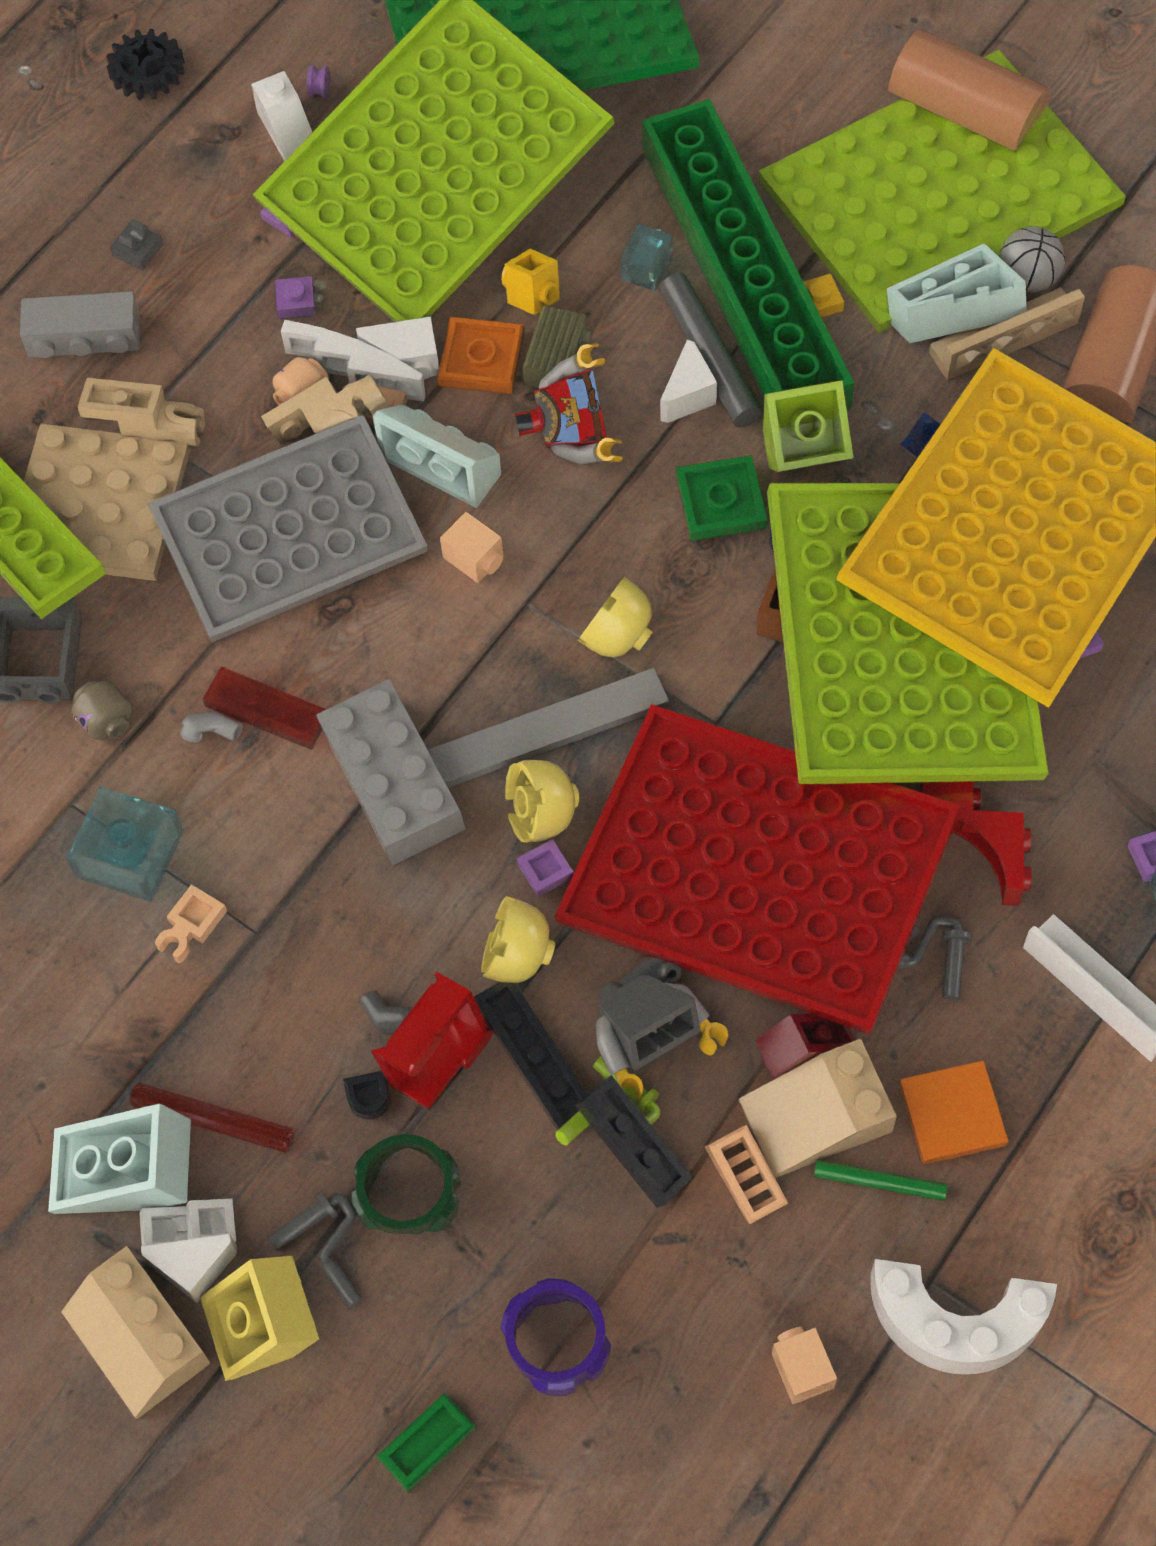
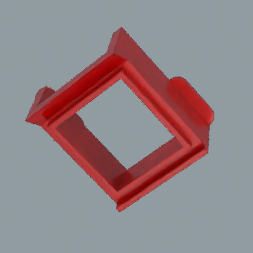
(434, 1042)

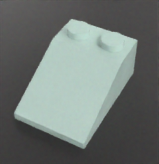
(121, 1162)

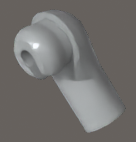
(209, 721)

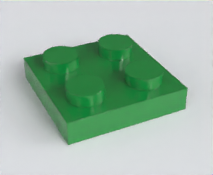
(721, 498)

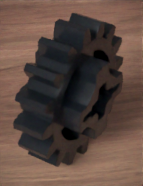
(145, 64)

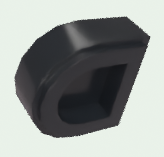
(368, 1094)

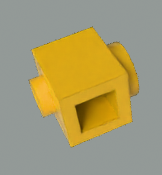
(531, 281)

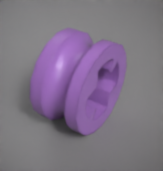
(318, 82)

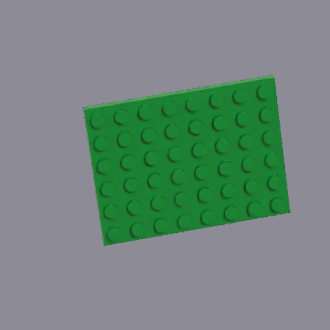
(585, 39)

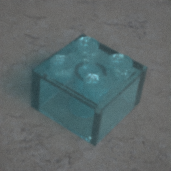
(125, 844)

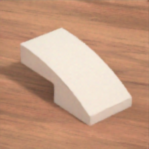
(186, 1222)

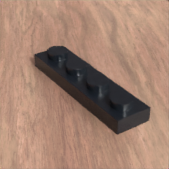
(531, 1051)

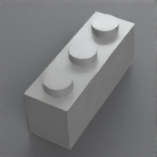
(80, 324)

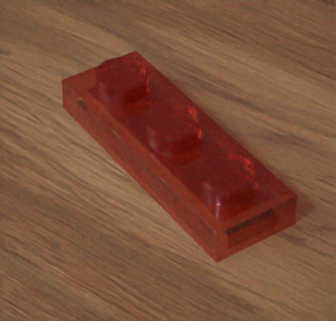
(264, 707)

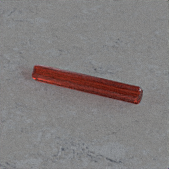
(216, 1118)

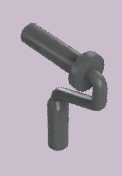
(955, 951)
(330, 1267)

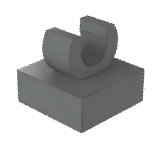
(136, 245)

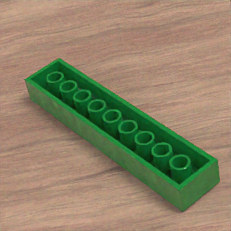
(741, 252)

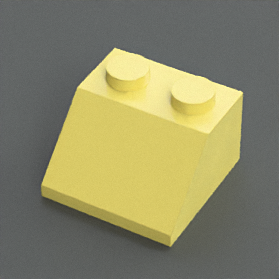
(259, 1316)

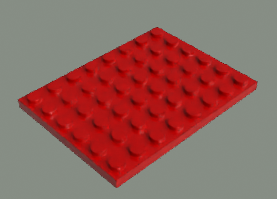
(755, 877)

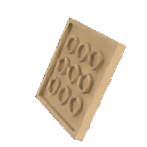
(103, 491)

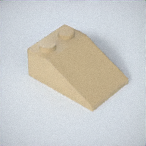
(819, 1109)

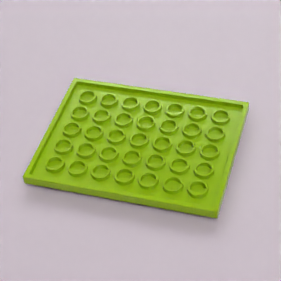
(433, 159)
(921, 190)
(866, 686)

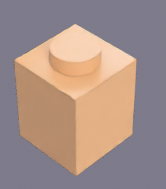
(472, 547)
(803, 1364)

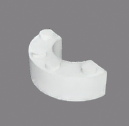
(955, 1341)

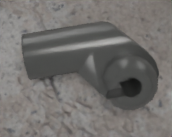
(664, 971)
(383, 1018)

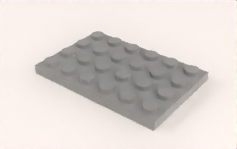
(287, 528)

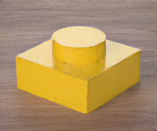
(825, 295)

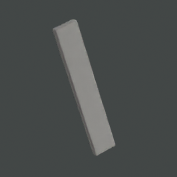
(549, 728)

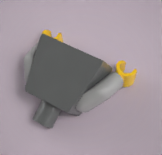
(646, 1022)

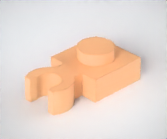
(191, 918)

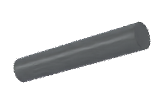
(699, 328)

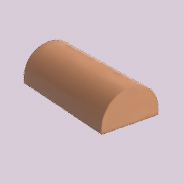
(968, 89)
(1117, 343)

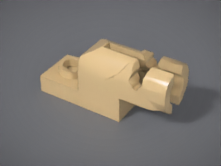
(324, 407)
(142, 411)

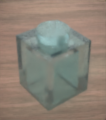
(646, 257)

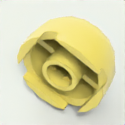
(620, 622)
(541, 799)
(517, 943)

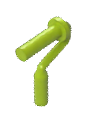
(578, 1123)

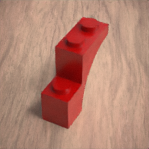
(993, 833)

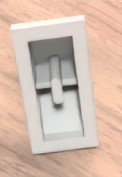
(689, 387)
(191, 1263)

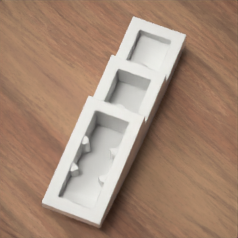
(351, 358)

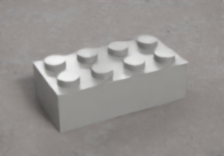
(391, 772)

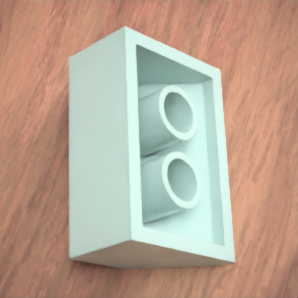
(437, 453)

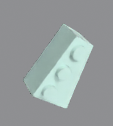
(957, 296)

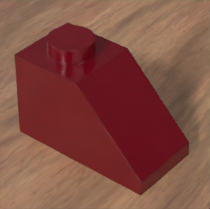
(799, 1040)

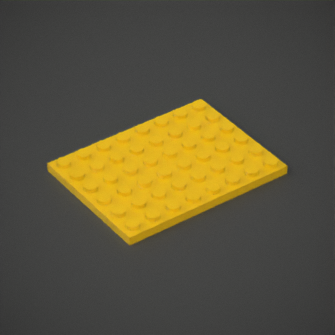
(1013, 527)

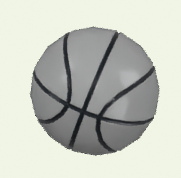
(1035, 257)

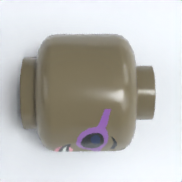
(101, 710)

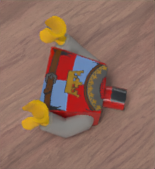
(570, 412)

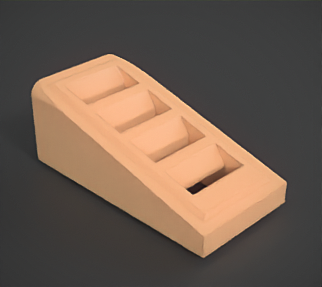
(752, 1151)

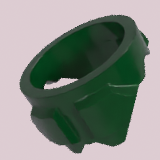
(367, 1170)

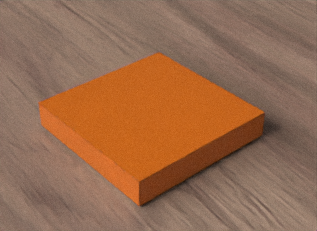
(481, 355)
(953, 1112)

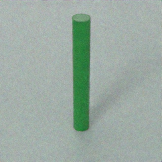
(880, 1180)

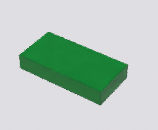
(426, 1442)

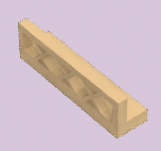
(1043, 318)

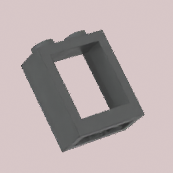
(17, 615)

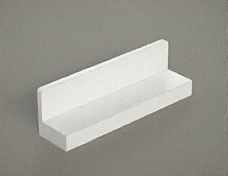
(1095, 983)

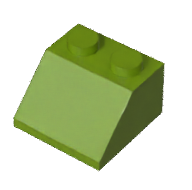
(806, 426)

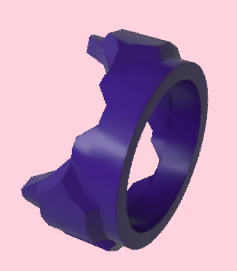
(552, 1292)

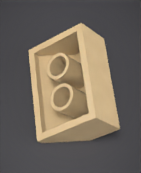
(133, 1333)

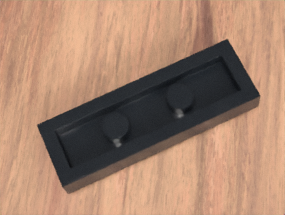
(634, 1141)

